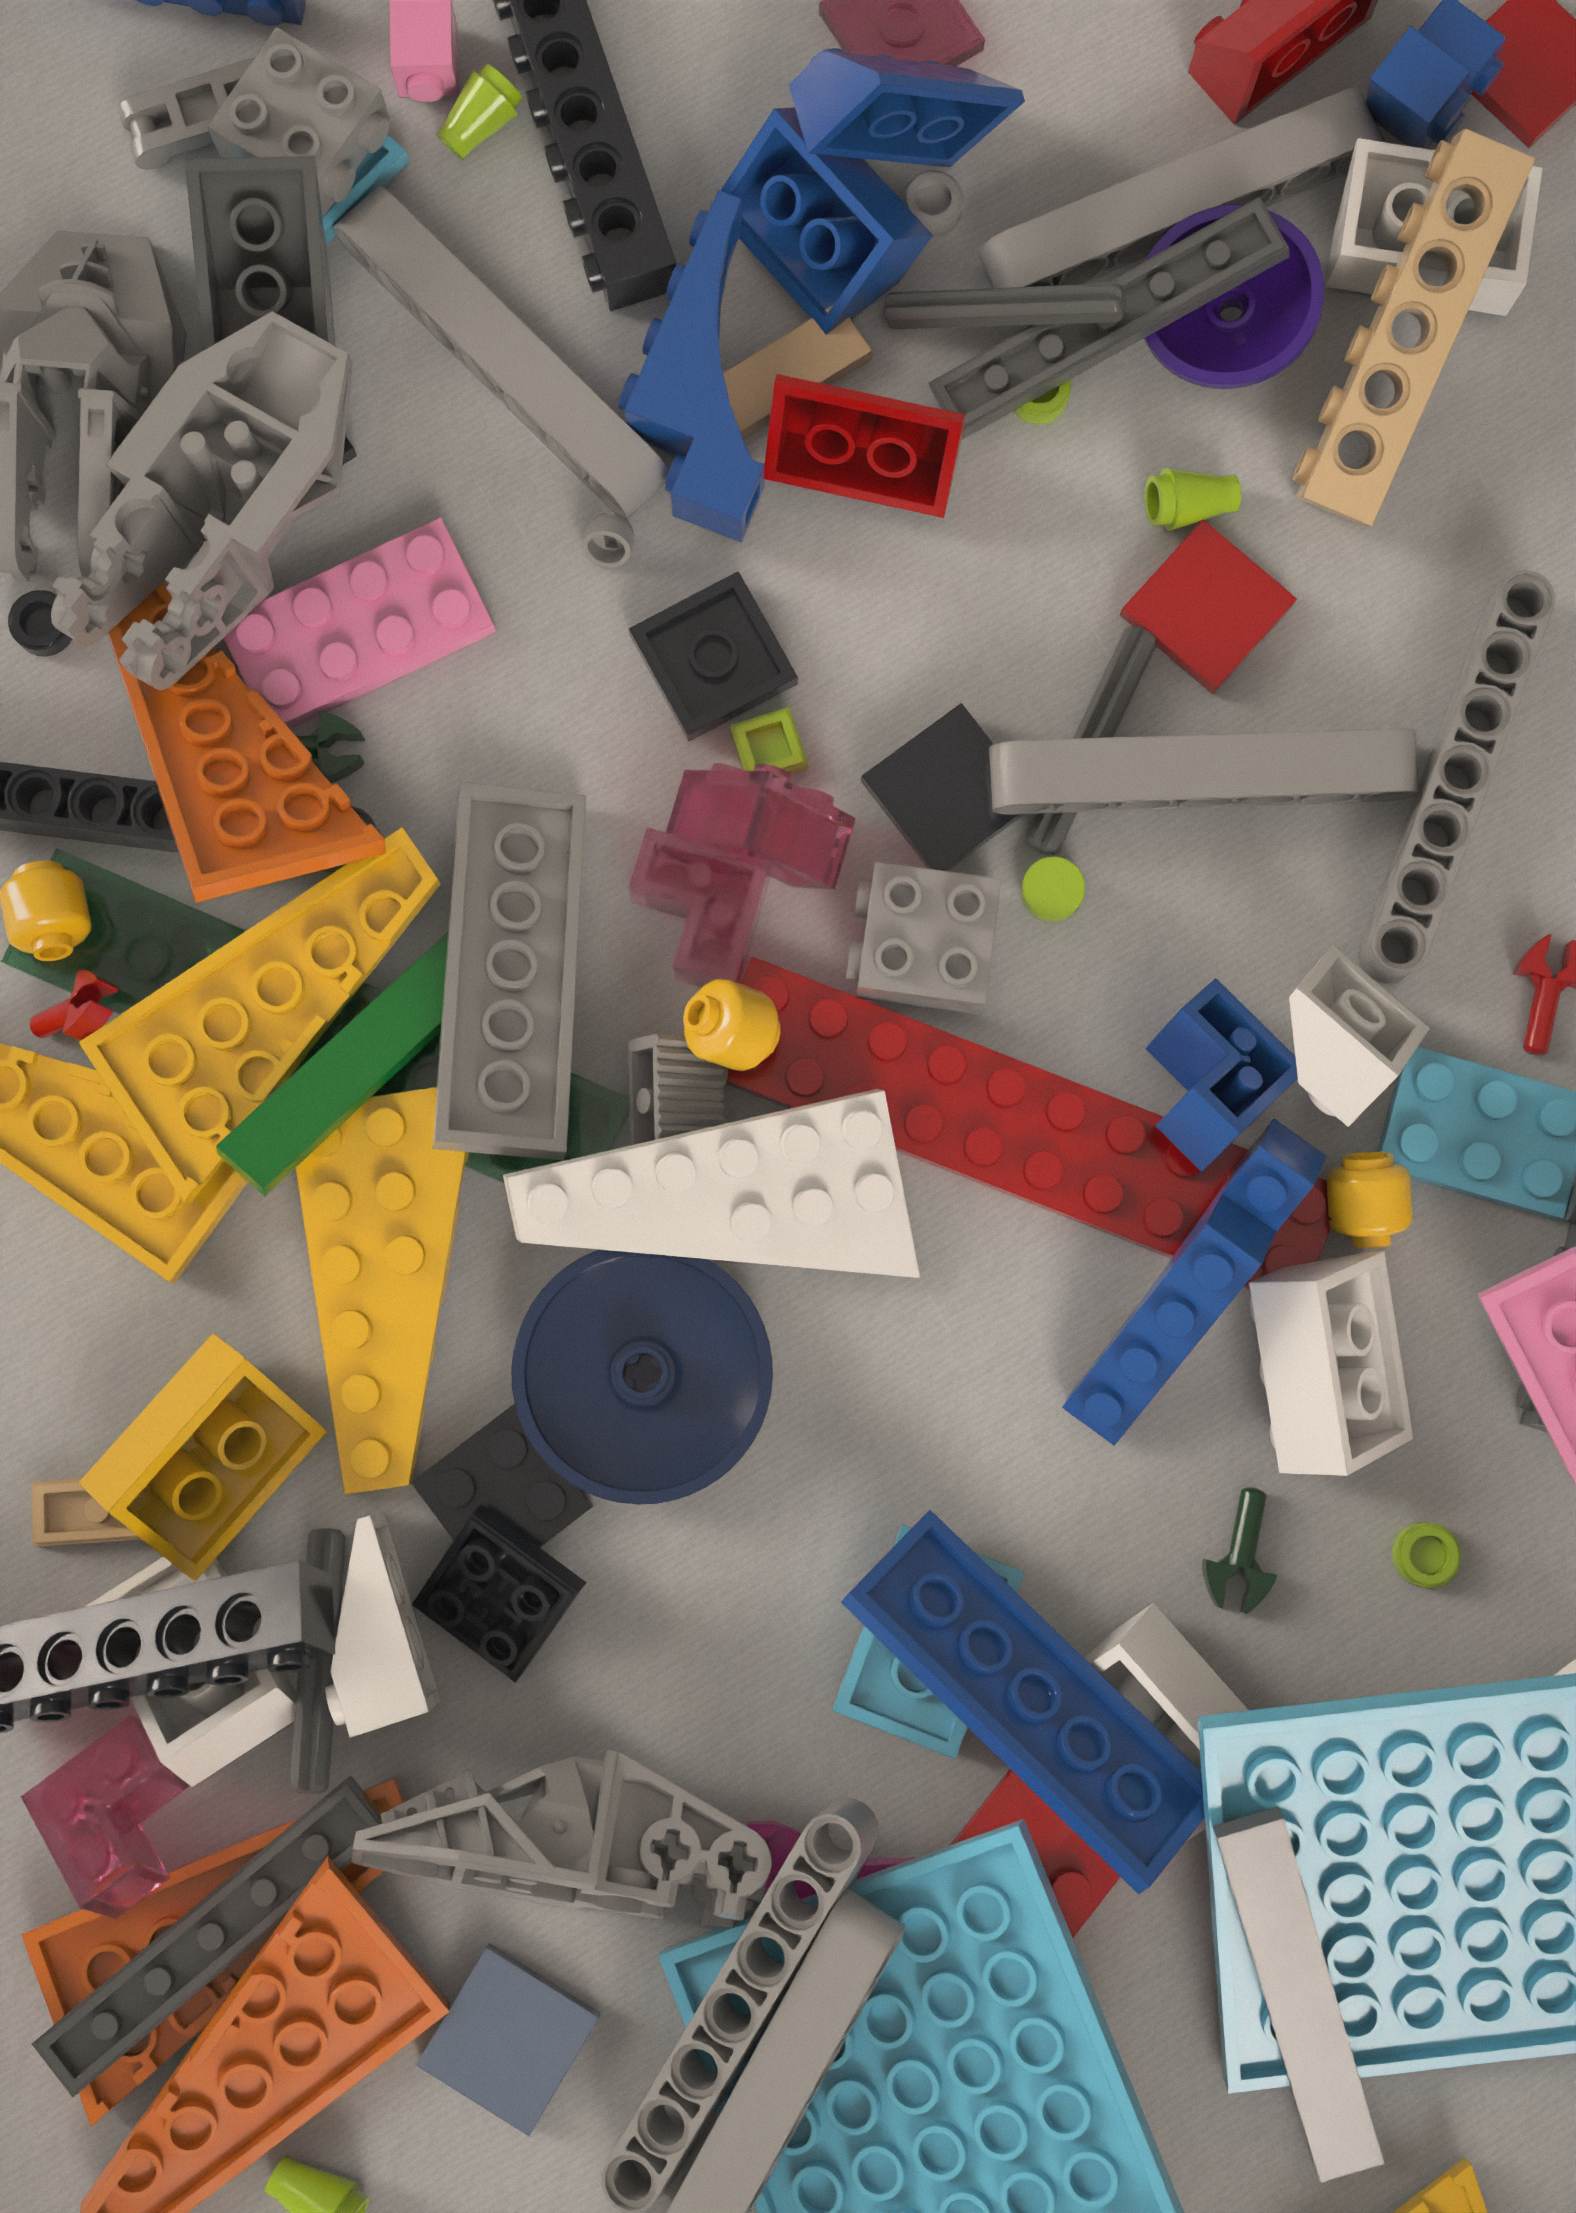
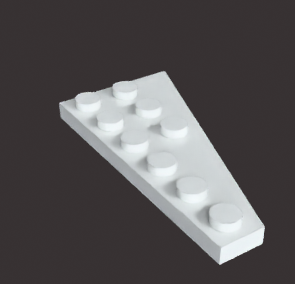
(769, 1189)

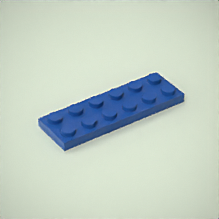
(1032, 1700)

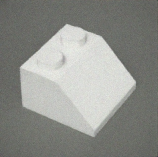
(1349, 1036)

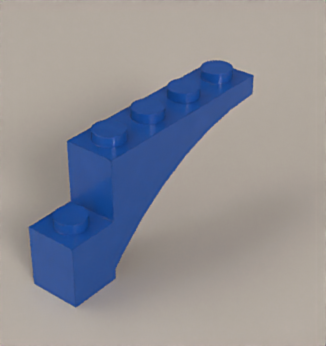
(682, 390)
(1197, 1281)

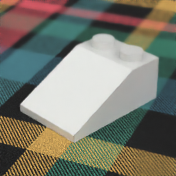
(379, 1649)
(211, 1722)

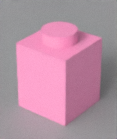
(424, 49)

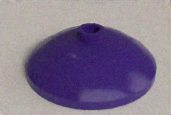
(1276, 319)

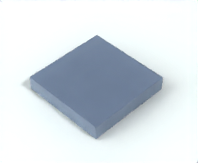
(508, 2039)

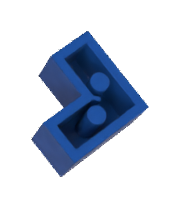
(1432, 74)
(1226, 1066)

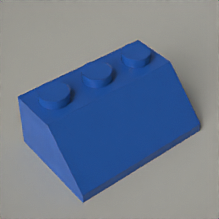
(897, 108)
(822, 223)

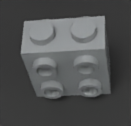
(302, 106)
(925, 937)

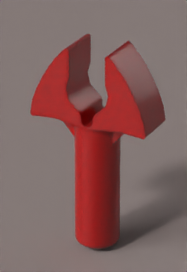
(1546, 991)
(80, 1013)

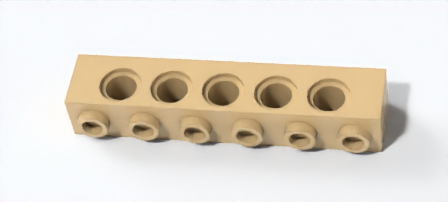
(1494, 180)

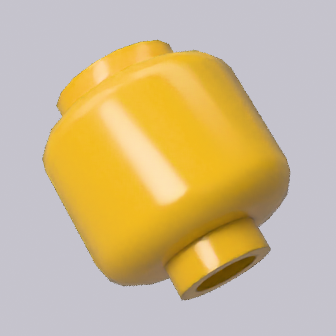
(45, 910)
(731, 1025)
(1369, 1198)

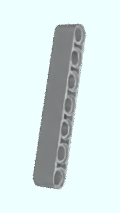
(1131, 216)
(502, 352)
(1475, 753)
(1203, 771)
(716, 2024)
(791, 2059)

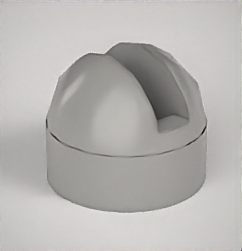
(596, 544)

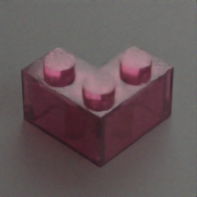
(765, 819)
(716, 894)
(93, 1818)

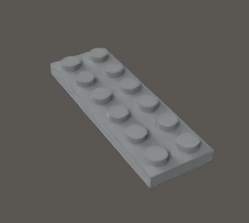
(510, 973)

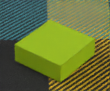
(769, 741)

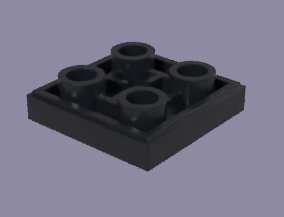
(940, 790)
(498, 1593)

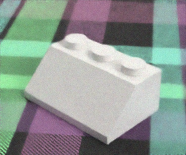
(1375, 201)
(1331, 1364)
(1163, 1679)

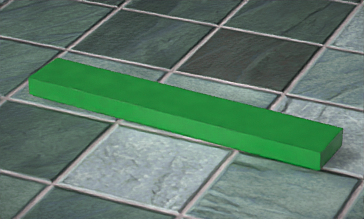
(340, 1076)

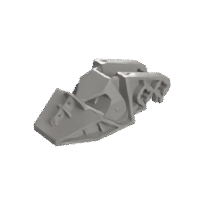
(107, 317)
(220, 455)
(577, 1843)

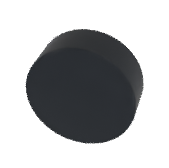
(32, 624)

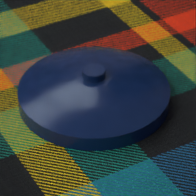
(641, 1375)

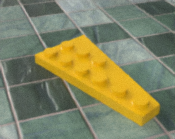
(247, 1015)
(84, 1153)
(380, 1256)

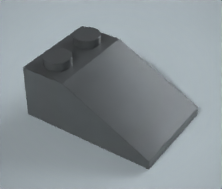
(258, 244)

